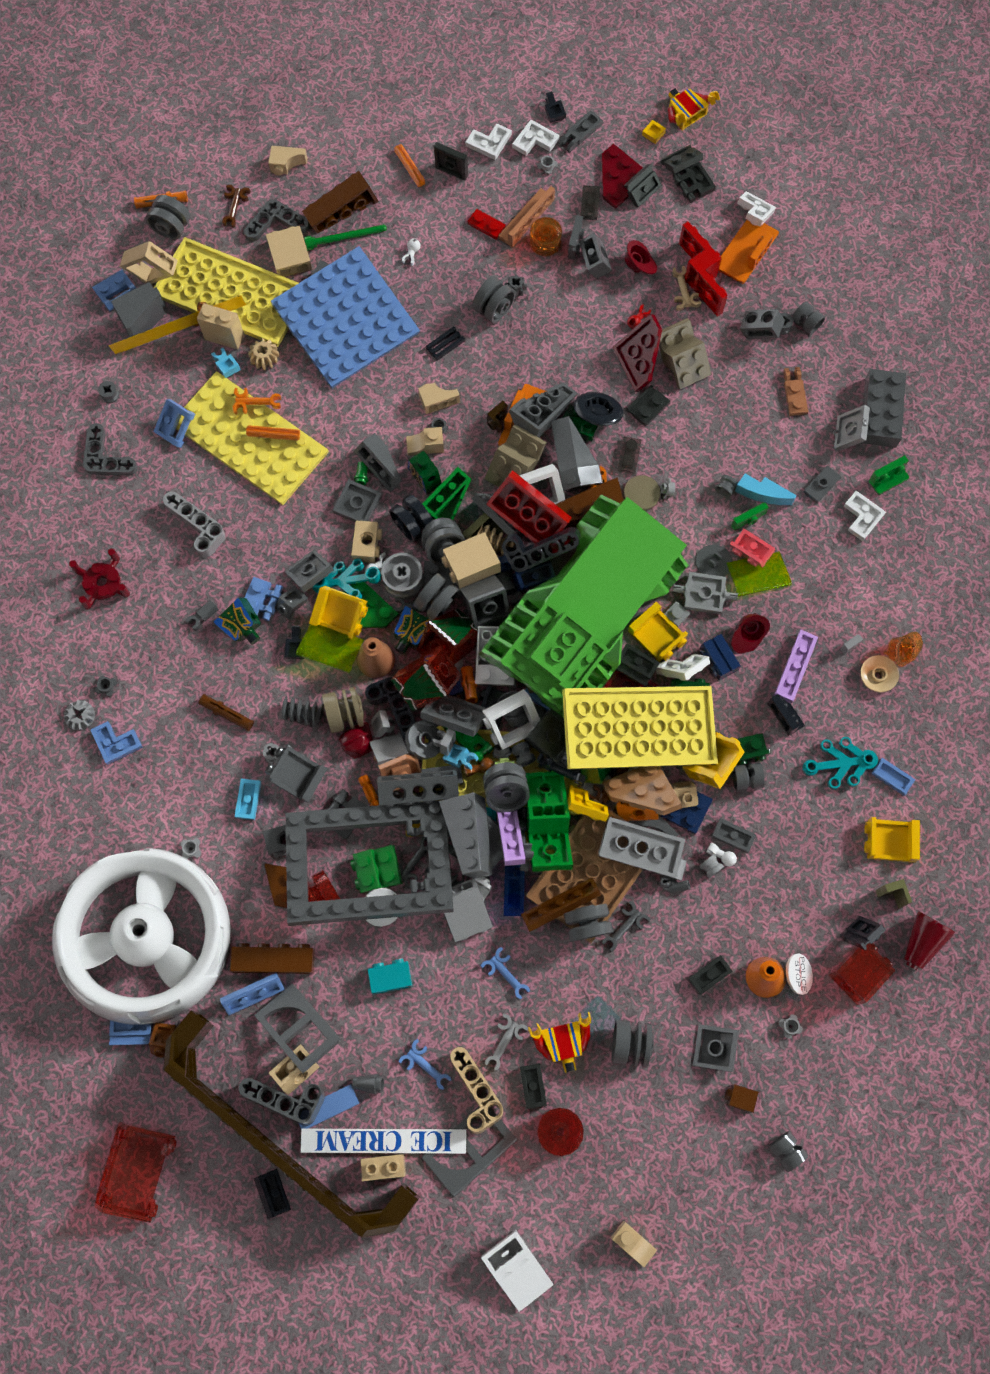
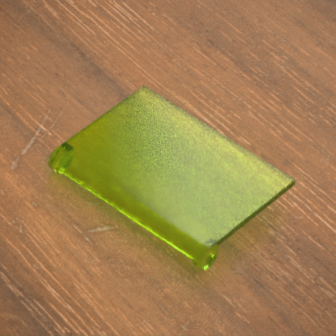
(758, 579)
(329, 647)

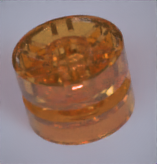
(545, 236)

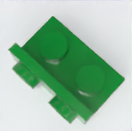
(889, 475)

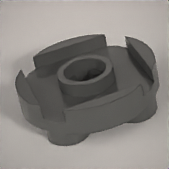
(414, 743)

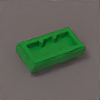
(750, 516)

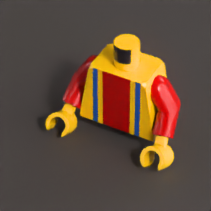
(689, 106)
(563, 1041)

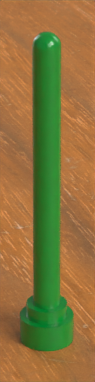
(312, 242)

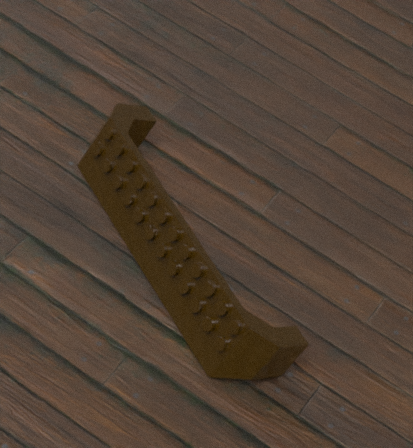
(182, 1067)

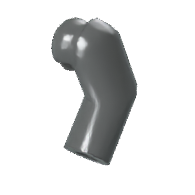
(673, 886)

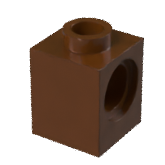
(741, 1098)

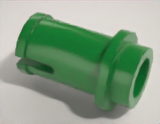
(361, 473)

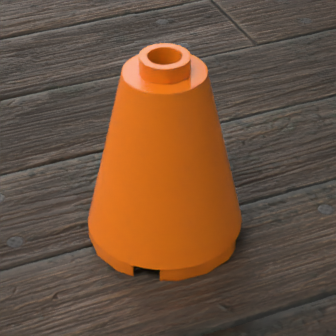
(761, 982)

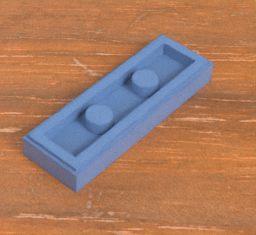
(252, 994)
(333, 1105)

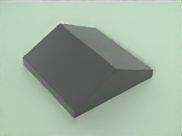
(717, 1049)

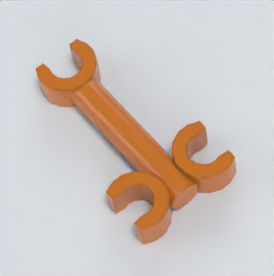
(243, 400)

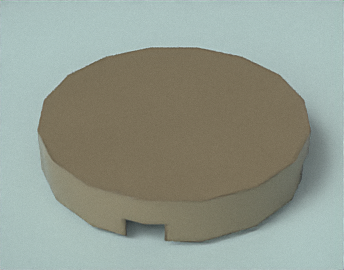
(643, 491)

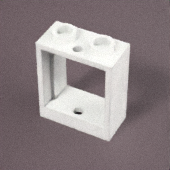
(547, 472)
(505, 706)

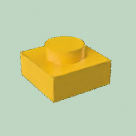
(653, 131)

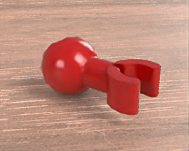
(634, 320)

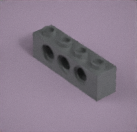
(407, 782)

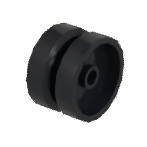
(410, 517)

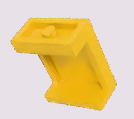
(339, 611)
(657, 633)
(728, 754)
(892, 840)

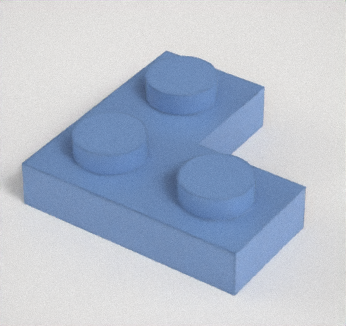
(115, 747)

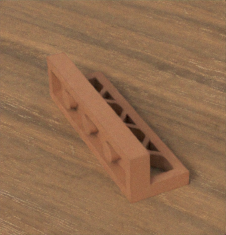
(527, 216)

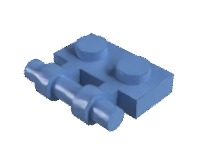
(257, 593)

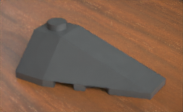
(539, 410)
(575, 461)

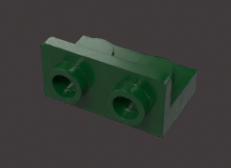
(754, 748)

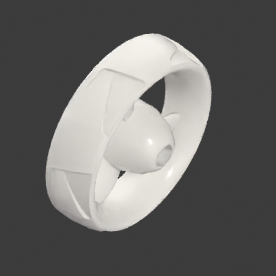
(155, 886)

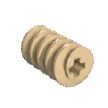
(495, 540)

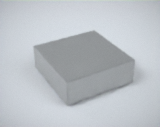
(851, 644)

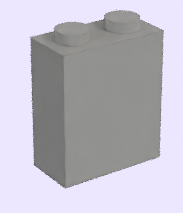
(469, 912)

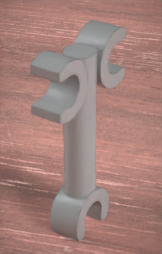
(511, 1029)

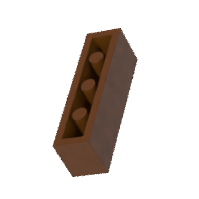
(272, 959)

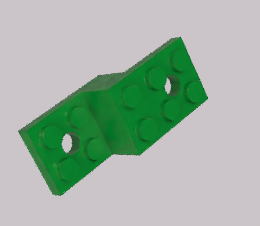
(548, 822)

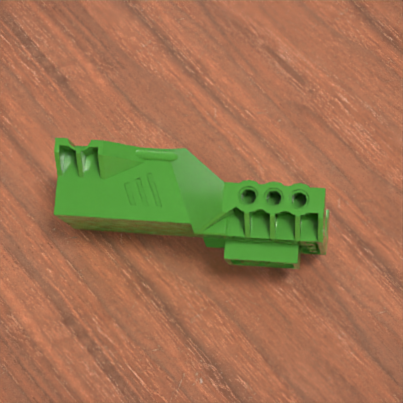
(574, 623)

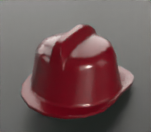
(639, 258)
(750, 633)
(356, 741)

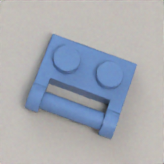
(112, 286)
(169, 420)

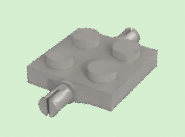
(705, 593)

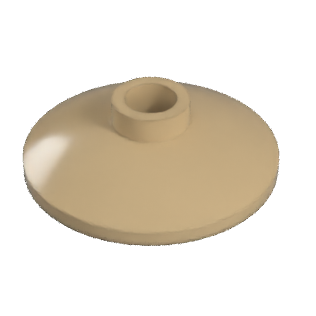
(884, 666)

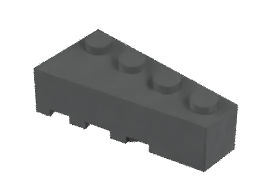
(469, 833)

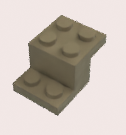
(684, 354)
(518, 454)

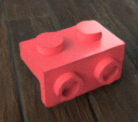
(753, 548)

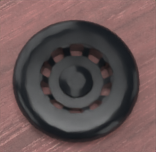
(598, 408)

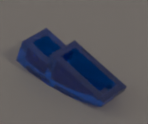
(513, 890)

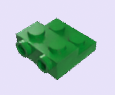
(376, 869)

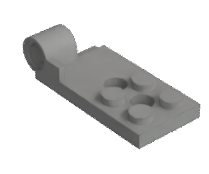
(662, 849)

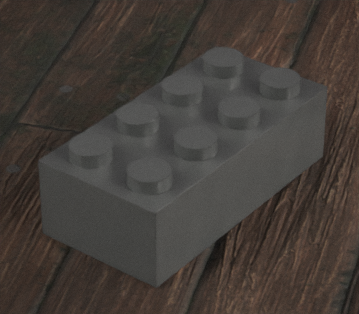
(885, 396)

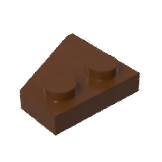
(278, 884)

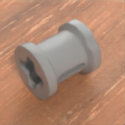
(266, 752)

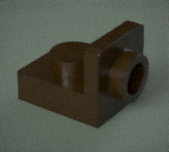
(496, 415)

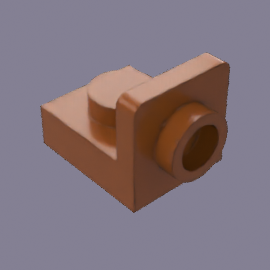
(158, 1038)

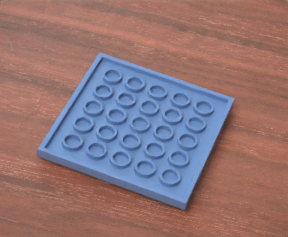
(345, 317)

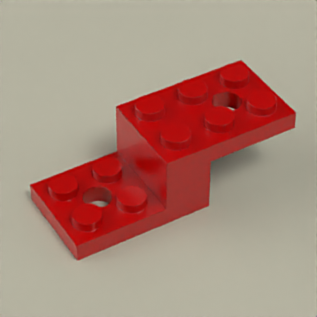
(703, 268)

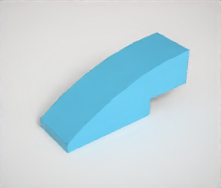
(764, 491)

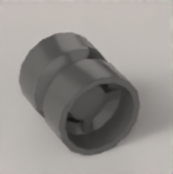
(808, 318)
(516, 717)
(748, 776)
(788, 1151)

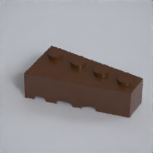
(340, 202)
(581, 503)

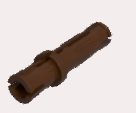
(219, 708)

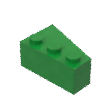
(448, 496)

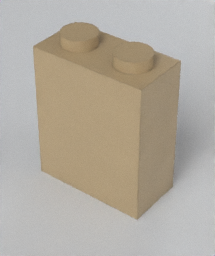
(289, 251)
(220, 326)
(471, 560)

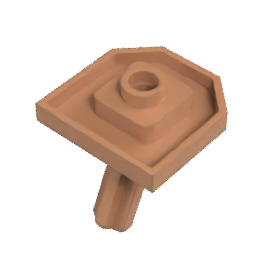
(402, 765)

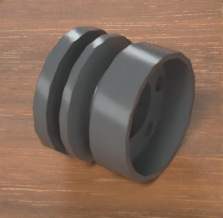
(632, 1043)

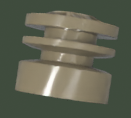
(343, 710)

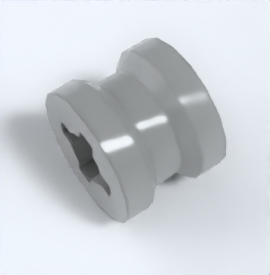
(711, 866)

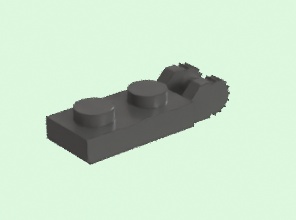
(581, 130)

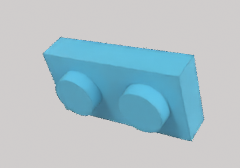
(247, 799)

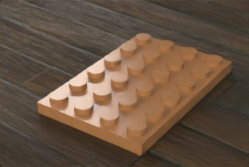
(610, 876)

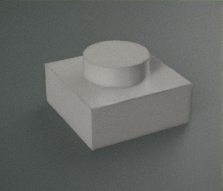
(677, 614)

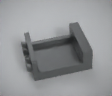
(295, 773)

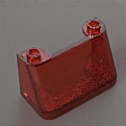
(133, 1172)

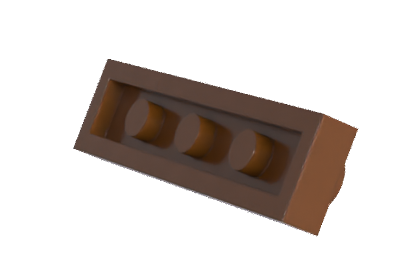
(561, 904)

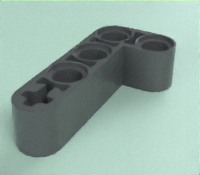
(279, 1098)

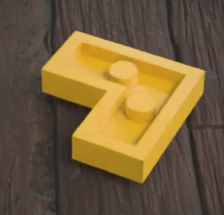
(580, 804)

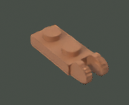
(795, 393)

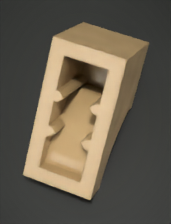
(285, 158)
(435, 398)
(428, 440)
(633, 1243)

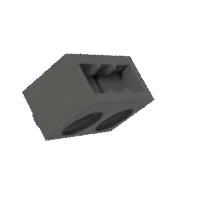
(762, 324)

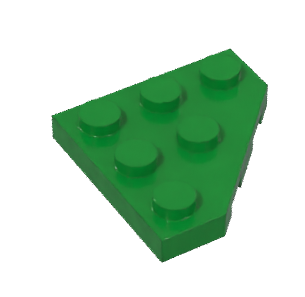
(379, 612)

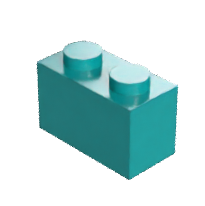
(390, 977)

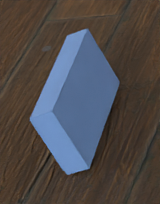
(893, 776)

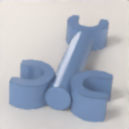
(497, 963)
(414, 1056)

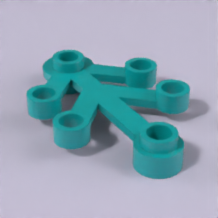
(372, 575)
(843, 762)

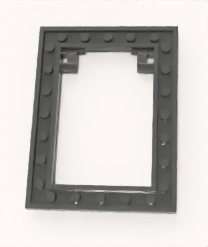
(437, 886)

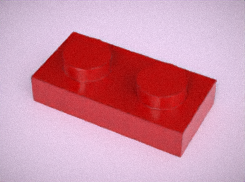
(486, 224)

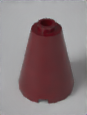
(926, 940)

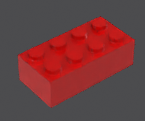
(527, 509)

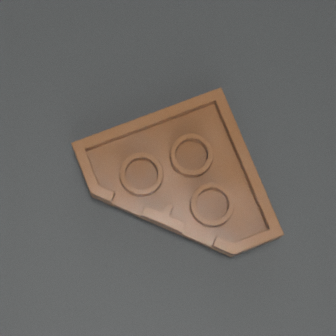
(644, 789)

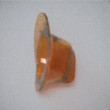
(904, 648)

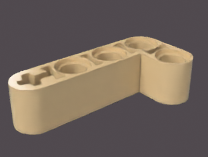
(473, 1087)

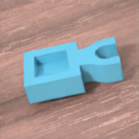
(226, 364)
(460, 755)

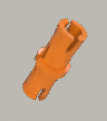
(469, 684)

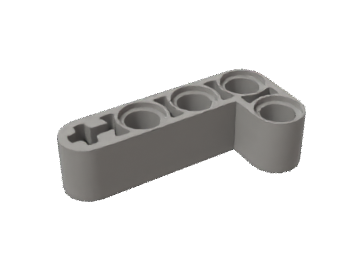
(192, 520)

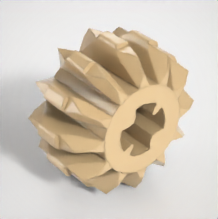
(258, 358)

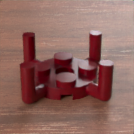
(98, 571)

